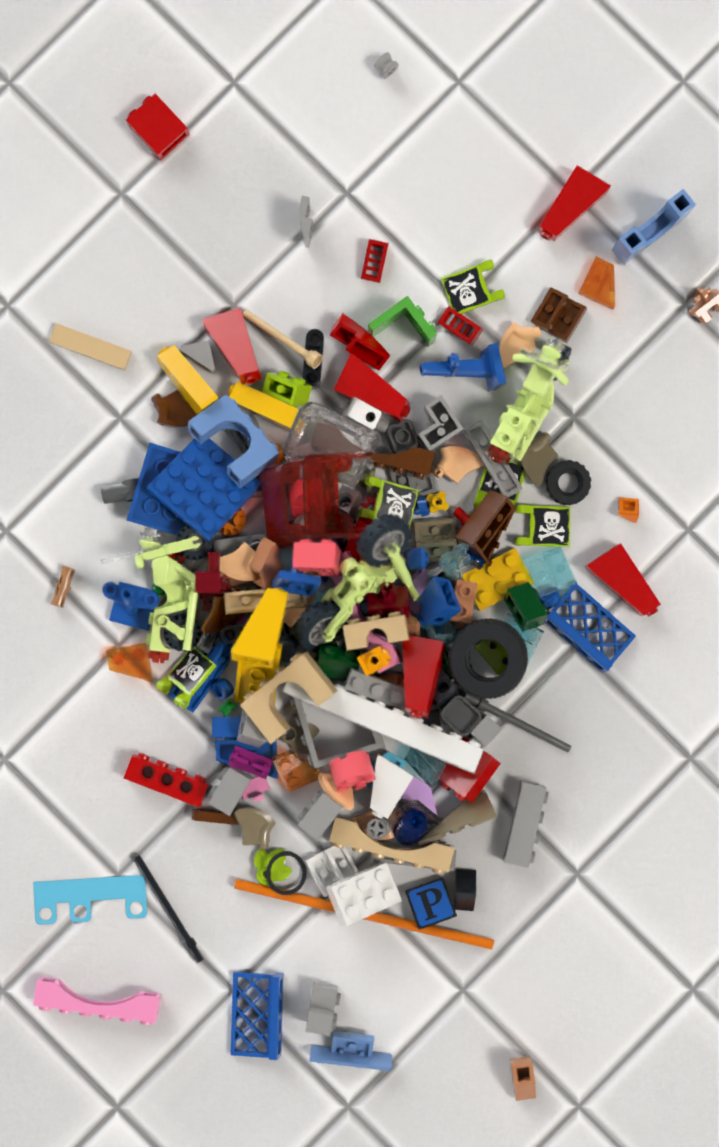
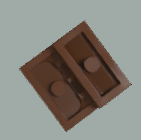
(558, 315)

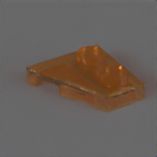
(600, 283)
(131, 661)
(294, 771)

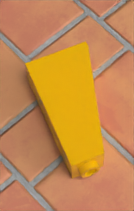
(186, 379)
(263, 405)
(261, 634)

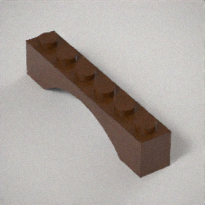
(414, 461)

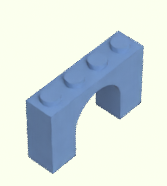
(639, 239)
(226, 415)

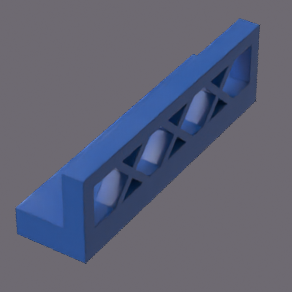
(221, 657)

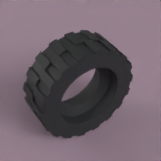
(583, 482)

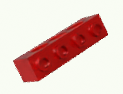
(136, 774)

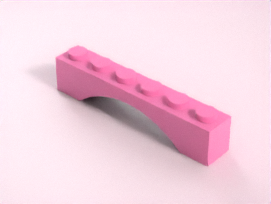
(374, 638)
(56, 995)

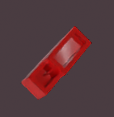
(359, 342)

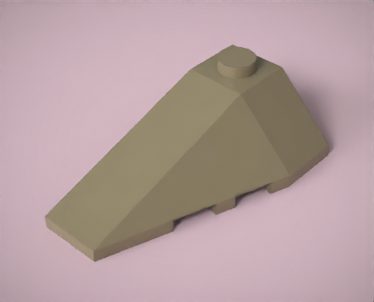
(463, 814)

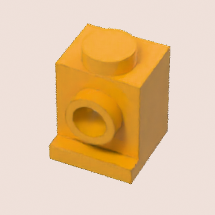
(383, 660)

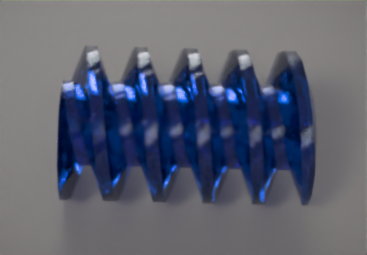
(410, 827)

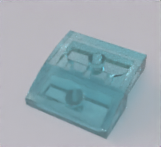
(550, 572)

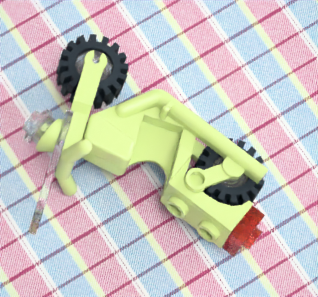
(533, 402)
(178, 582)

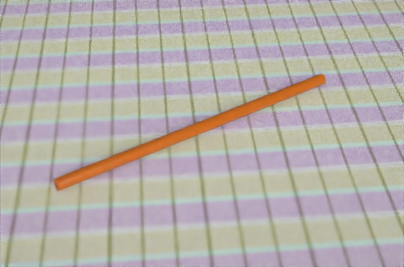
(377, 917)

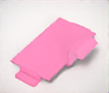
(255, 789)

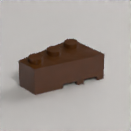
(486, 525)

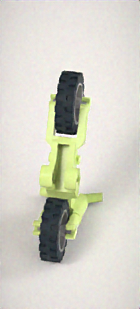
(382, 550)

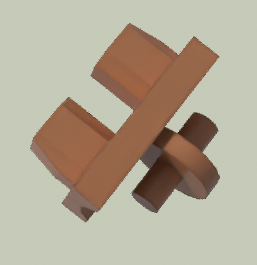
(703, 301)

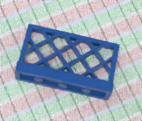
(582, 643)
(274, 1019)

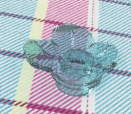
(454, 560)

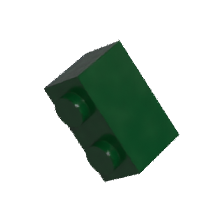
(526, 606)
(336, 661)

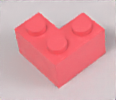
(317, 557)

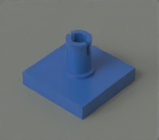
(296, 582)

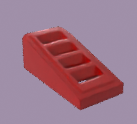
(384, 245)
(474, 336)

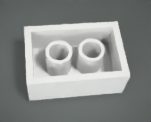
(363, 894)

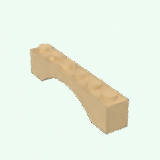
(433, 854)

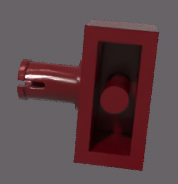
(213, 580)
(389, 600)

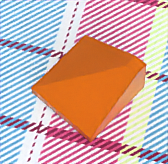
(628, 508)

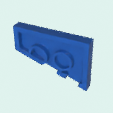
(225, 748)

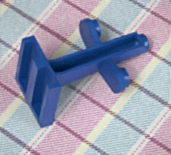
(486, 367)
(131, 604)

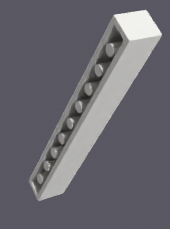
(396, 726)

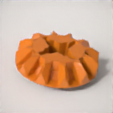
(239, 521)

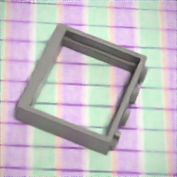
(308, 741)

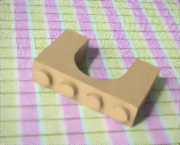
(261, 705)

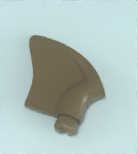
(538, 458)
(254, 826)

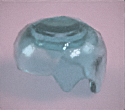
(443, 633)

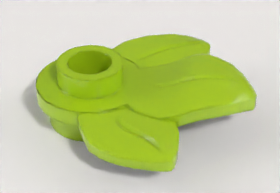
(278, 871)

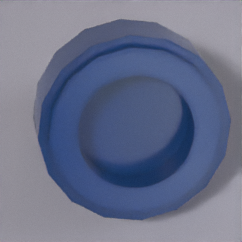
(423, 506)
(550, 600)
(222, 689)

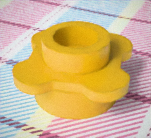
(437, 507)

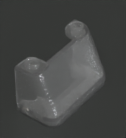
(323, 431)

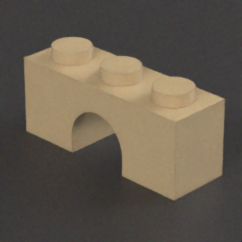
(357, 633)

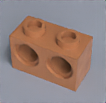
(465, 594)

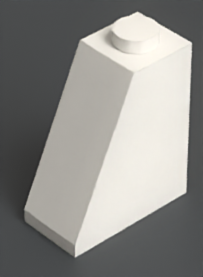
(388, 787)

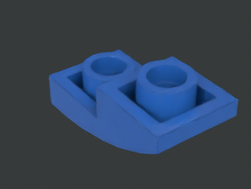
(416, 558)
(225, 727)

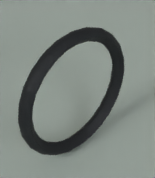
(286, 853)

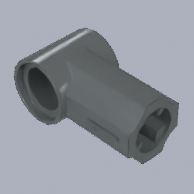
(119, 492)

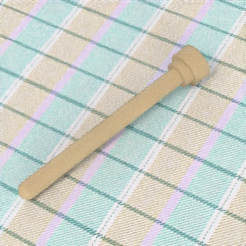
(311, 357)

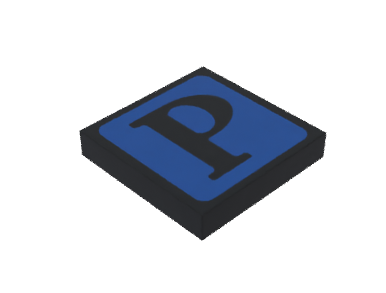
(430, 903)

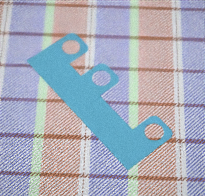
(85, 890)

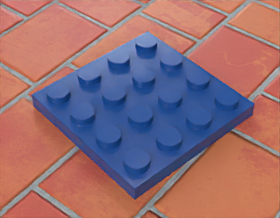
(200, 490)
(147, 509)

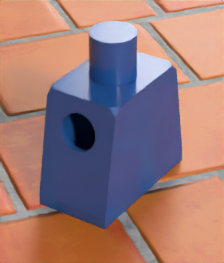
(437, 602)

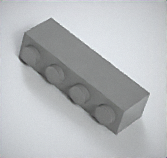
(524, 824)

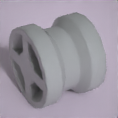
(386, 65)
(374, 829)

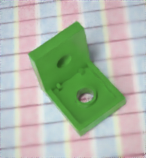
(413, 314)

